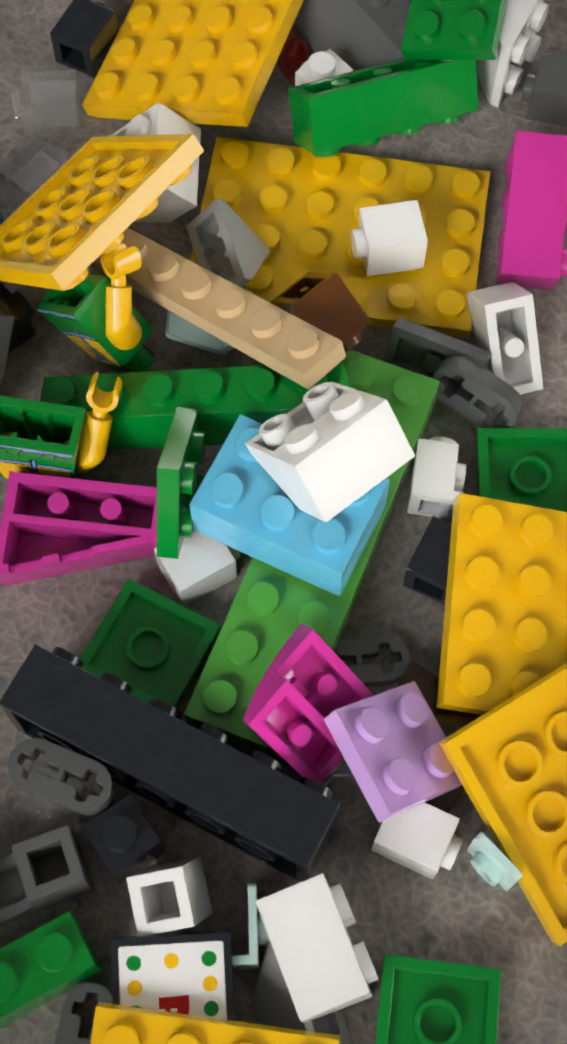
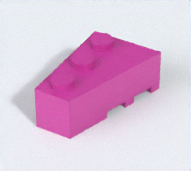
(534, 212)
(72, 526)

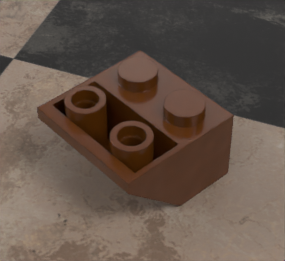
(326, 304)

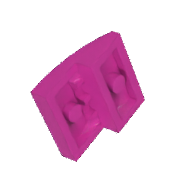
(295, 697)

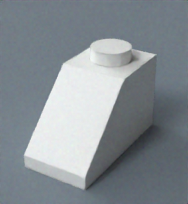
(507, 327)

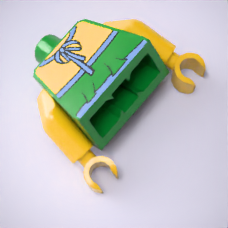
(101, 313)
(56, 437)

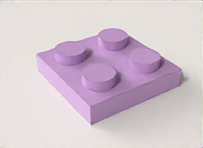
(393, 750)

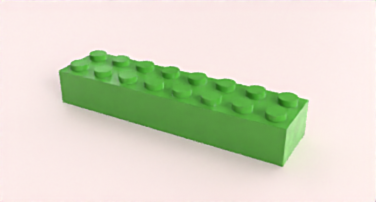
(276, 603)

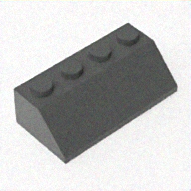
(356, 30)

